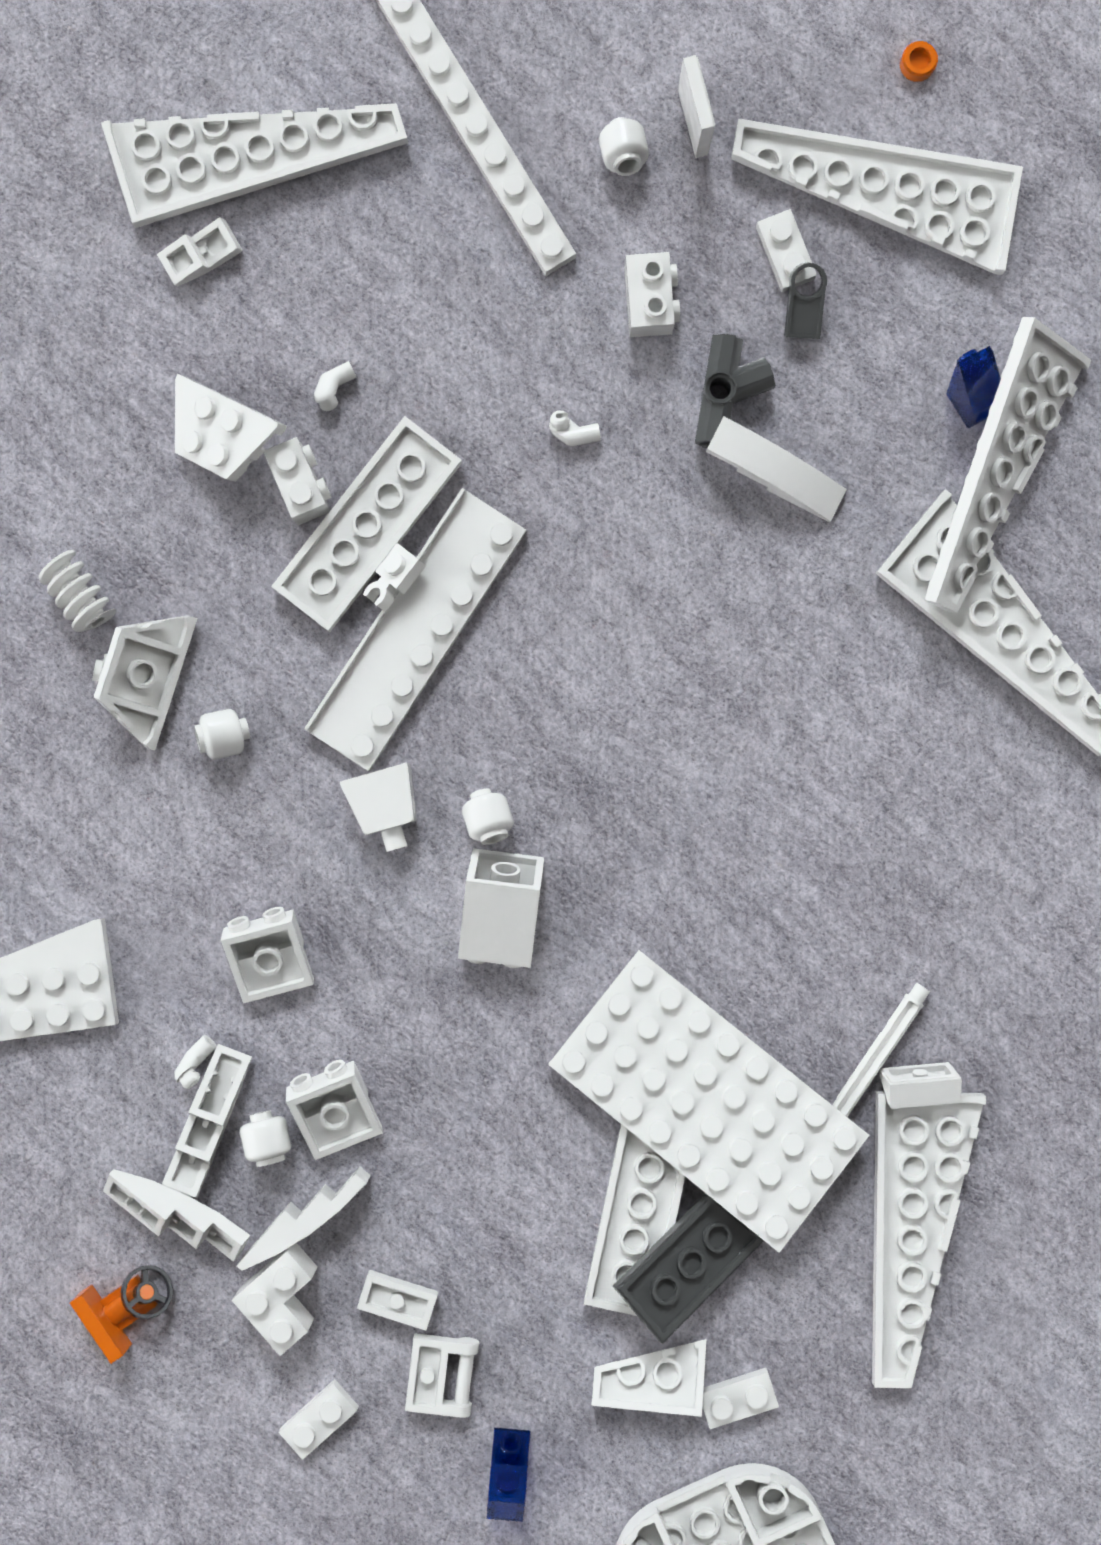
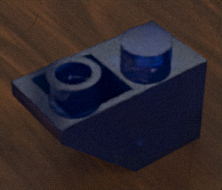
(974, 385)
(508, 1474)

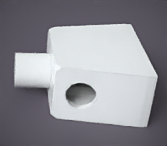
(383, 803)

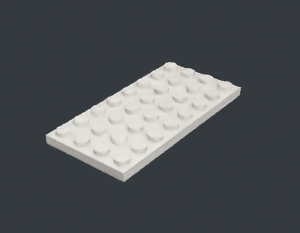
(709, 1100)

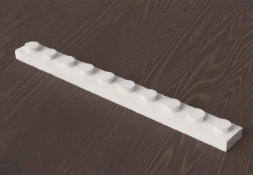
(479, 133)

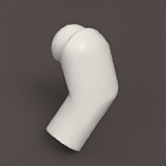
(329, 383)
(571, 433)
(185, 1071)

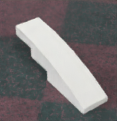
(776, 469)
(207, 1120)
(164, 1207)
(294, 1225)

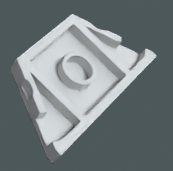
(219, 430)
(143, 674)

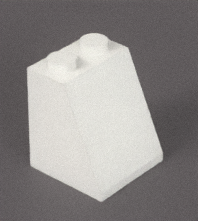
(500, 908)

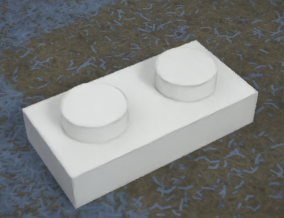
(785, 248)
(397, 1300)
(738, 1398)
(318, 1419)

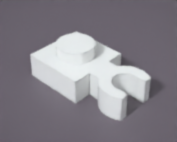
(396, 573)

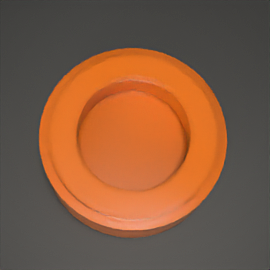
(918, 61)

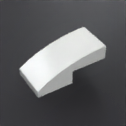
(201, 253)

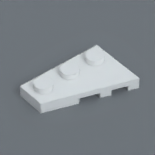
(655, 1381)

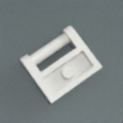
(429, 1372)

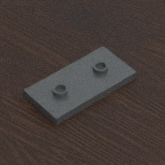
(686, 1266)

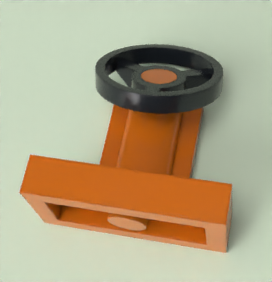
(120, 1308)

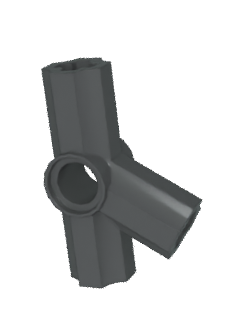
(739, 381)

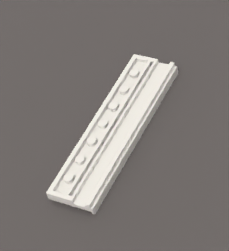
(415, 631)

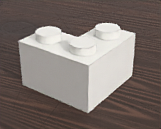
(270, 1298)

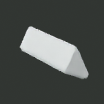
(921, 1085)

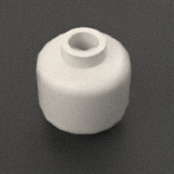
(624, 146)
(221, 734)
(487, 816)
(265, 1138)

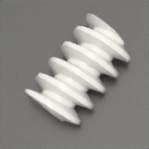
(74, 594)

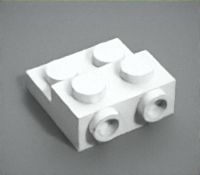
(266, 954)
(332, 1108)

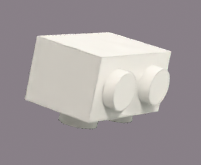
(649, 294)
(296, 480)

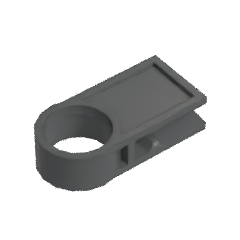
(805, 312)

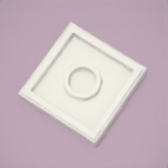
(696, 106)

